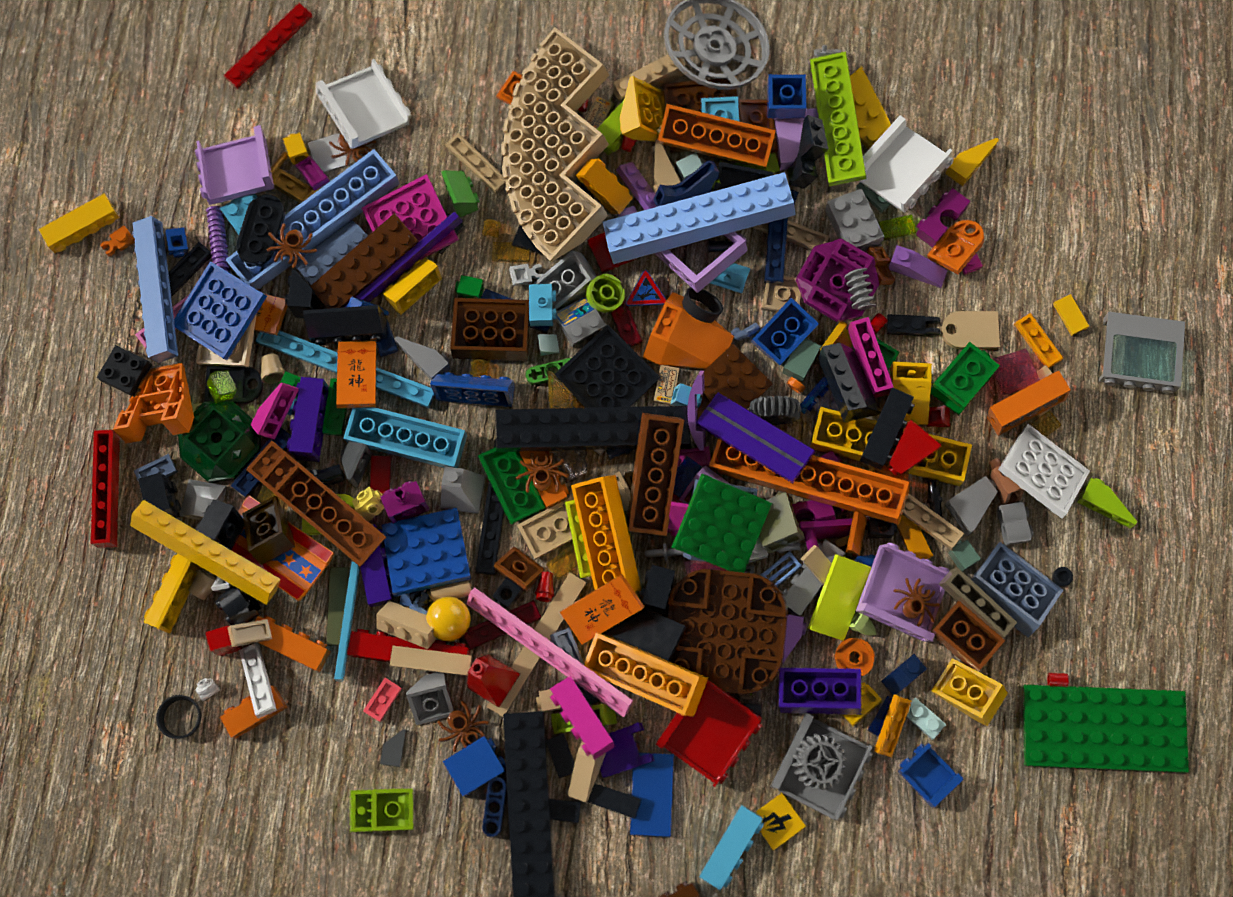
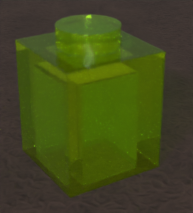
(221, 386)

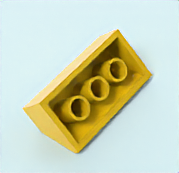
(172, 594)

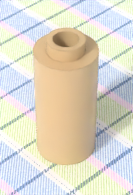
(457, 590)

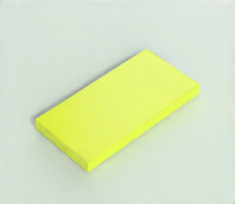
(839, 597)

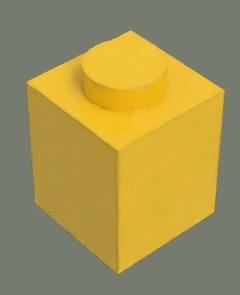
(296, 148)

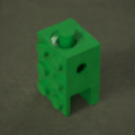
(964, 378)

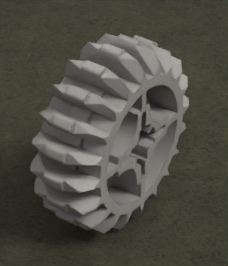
(821, 768)

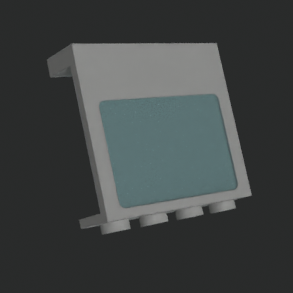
(1143, 352)

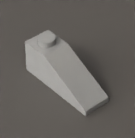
(425, 358)

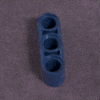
(494, 817)

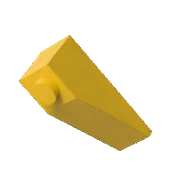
(969, 161)

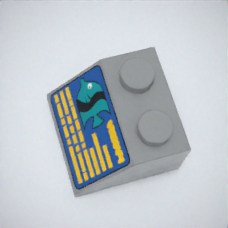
(579, 321)

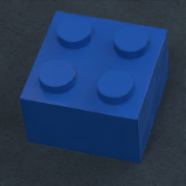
(786, 96)

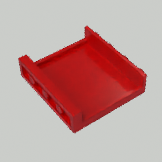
(712, 735)

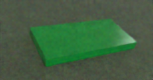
(502, 472)

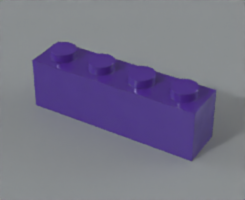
(376, 577)

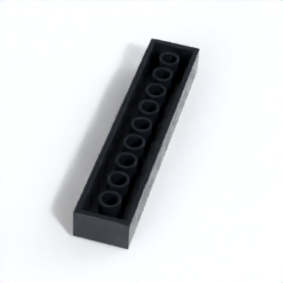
(577, 428)
(529, 805)

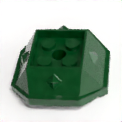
(228, 457)

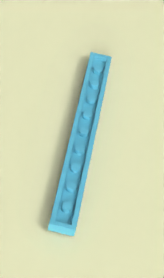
(327, 360)

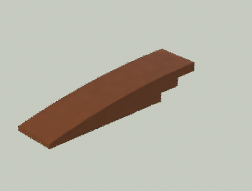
(316, 503)

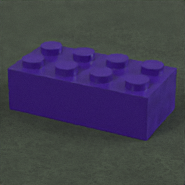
(308, 419)
(820, 691)

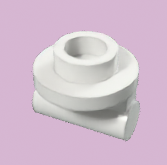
(206, 688)

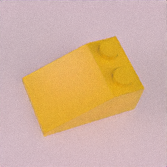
(970, 691)

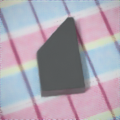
(393, 750)

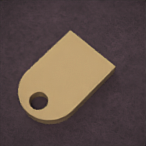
(972, 326)

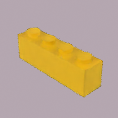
(79, 223)

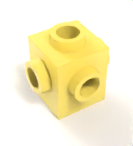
(368, 503)

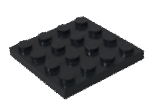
(607, 373)

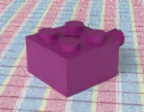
(404, 502)

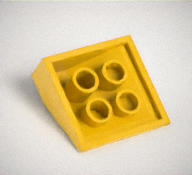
(642, 111)

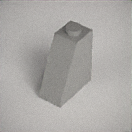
(972, 503)

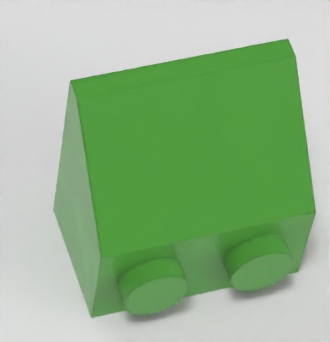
(460, 192)

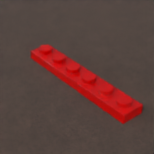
(268, 45)

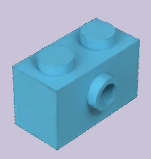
(541, 305)

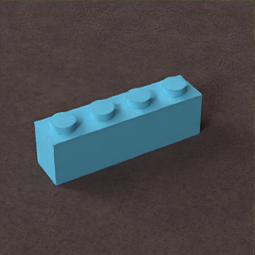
(731, 846)

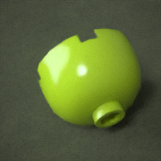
(605, 293)

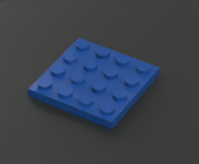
(218, 310)
(426, 552)

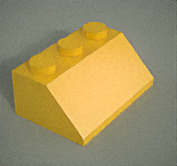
(412, 285)

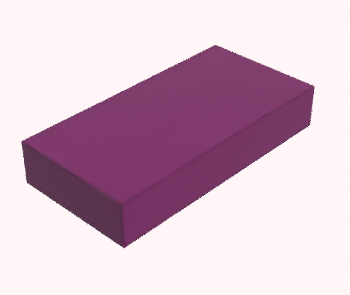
(312, 173)

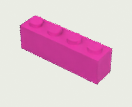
(870, 356)
(582, 718)

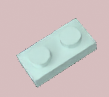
(925, 719)

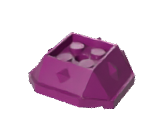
(830, 263)

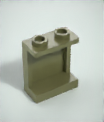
(780, 525)

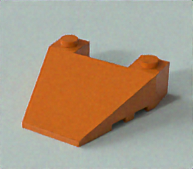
(161, 400)

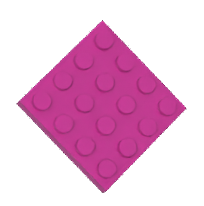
(417, 208)

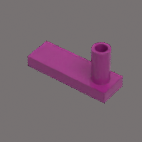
(824, 529)

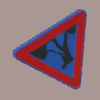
(646, 292)

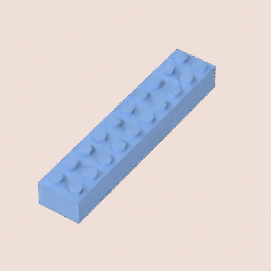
(325, 213)
(699, 218)

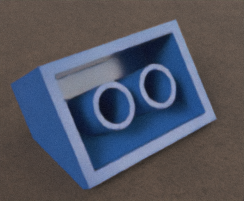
(784, 332)

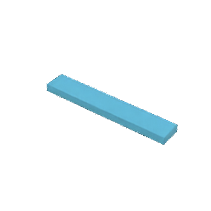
(347, 622)

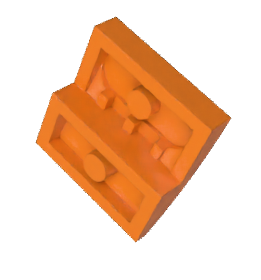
(856, 534)

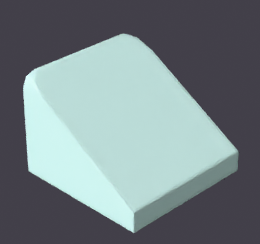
(548, 344)

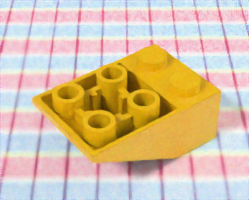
(915, 381)

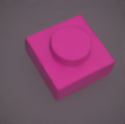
(973, 265)

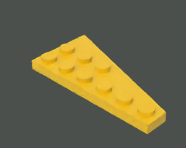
(869, 112)

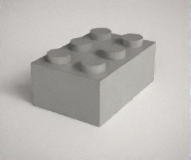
(854, 220)

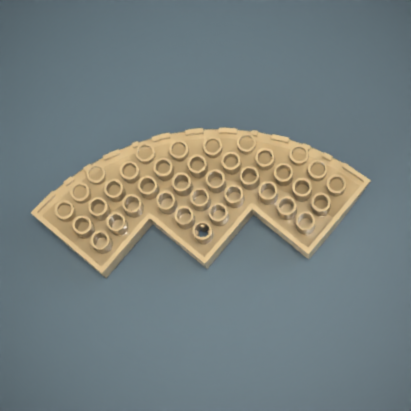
(550, 144)

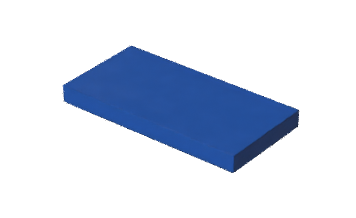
(654, 786)

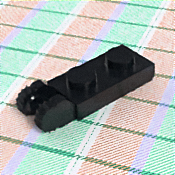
(911, 325)

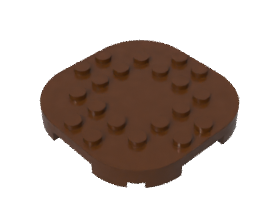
(731, 628)

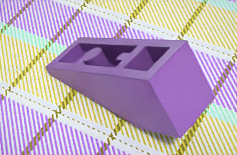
(917, 267)
(794, 631)

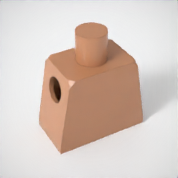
(1007, 490)

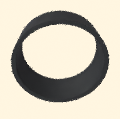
(705, 298)
(161, 713)

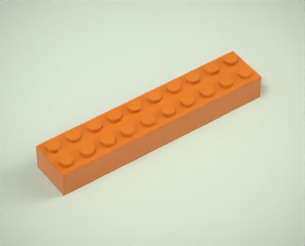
(822, 482)

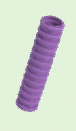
(217, 237)

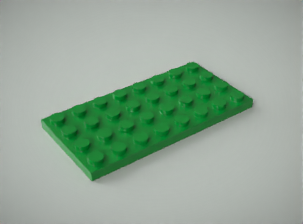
(1105, 728)

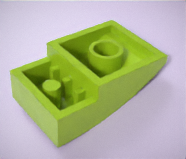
(381, 810)

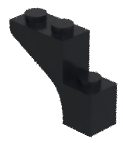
(812, 147)

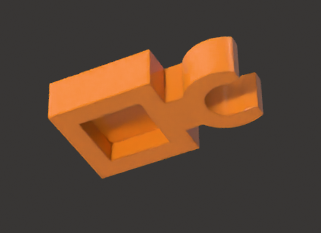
(120, 239)

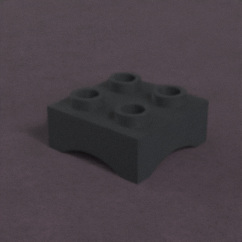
(124, 370)

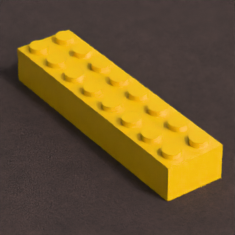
(851, 438)

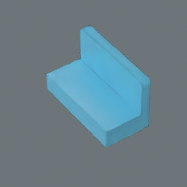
(732, 278)

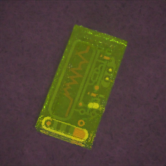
(897, 227)

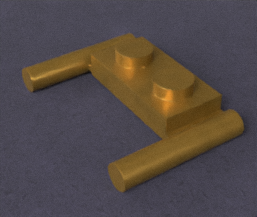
(289, 184)

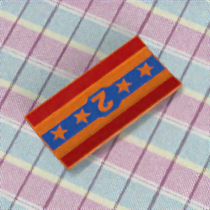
(297, 567)

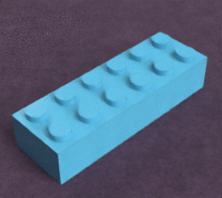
(406, 436)

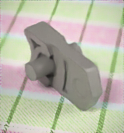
(824, 52)

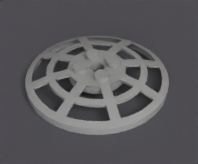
(718, 36)

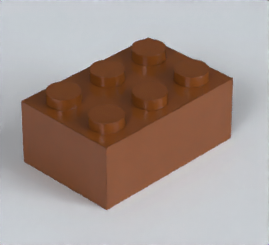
(967, 636)

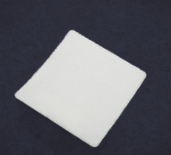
(322, 152)

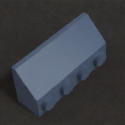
(330, 252)

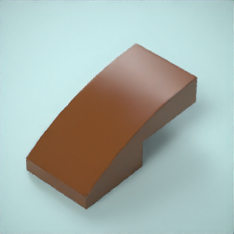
(881, 261)

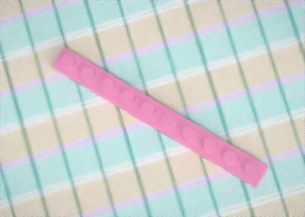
(549, 652)

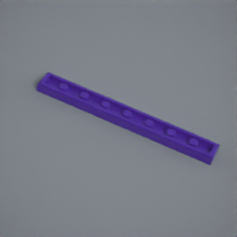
(410, 258)

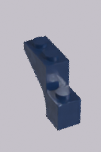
(696, 184)

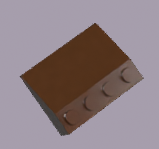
(490, 329)

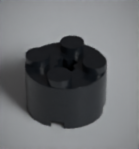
(238, 606)

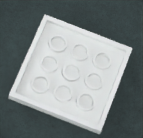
(1044, 470)

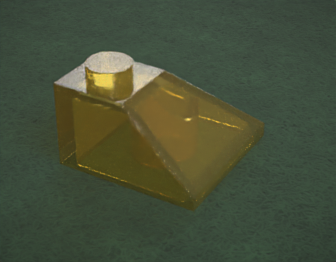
(559, 394)

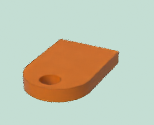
(957, 247)

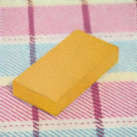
(1071, 315)

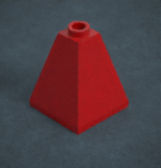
(912, 449)
(491, 679)

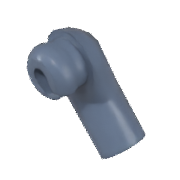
(747, 332)

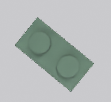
(801, 360)

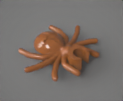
(362, 149)
(291, 246)
(542, 473)
(916, 601)
(462, 726)

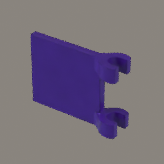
(625, 753)

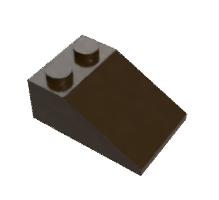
(267, 531)

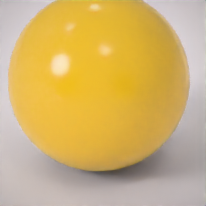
(448, 618)

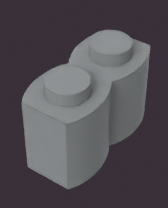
(1014, 523)

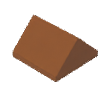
(519, 569)

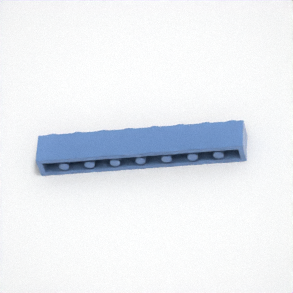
(155, 289)

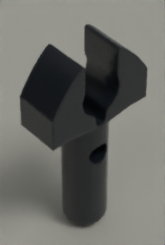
(424, 597)

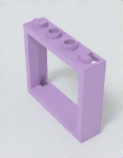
(714, 269)

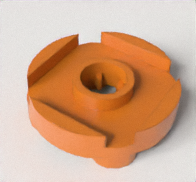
(858, 646)

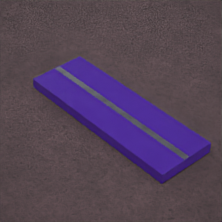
(755, 437)

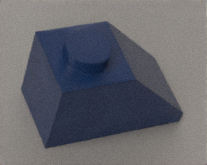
(903, 675)

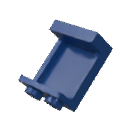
(475, 765)
(929, 775)

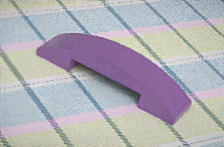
(697, 432)

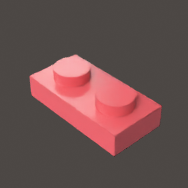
(382, 699)

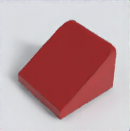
(939, 416)

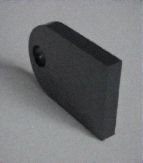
(241, 377)

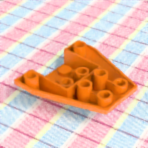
(683, 340)

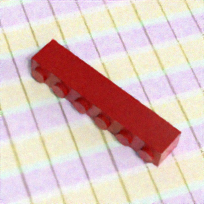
(105, 489)
(380, 645)

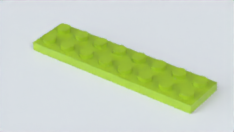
(838, 113)

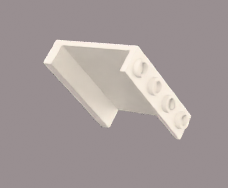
(903, 165)

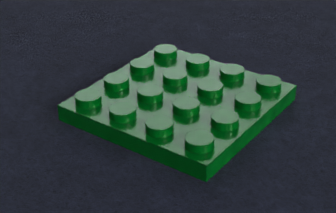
(721, 524)

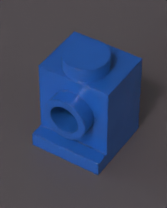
(176, 236)

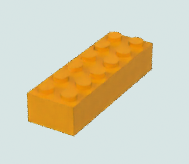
(605, 531)
(645, 674)

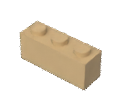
(405, 624)

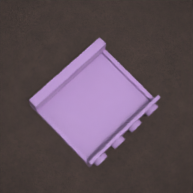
(234, 168)
(889, 573)

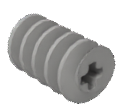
(858, 289)

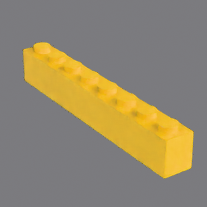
(204, 552)

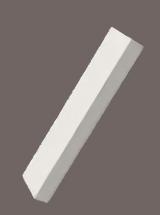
(257, 680)

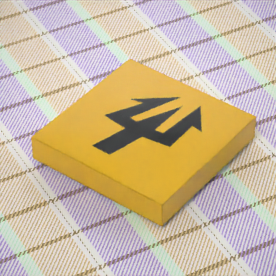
(779, 821)

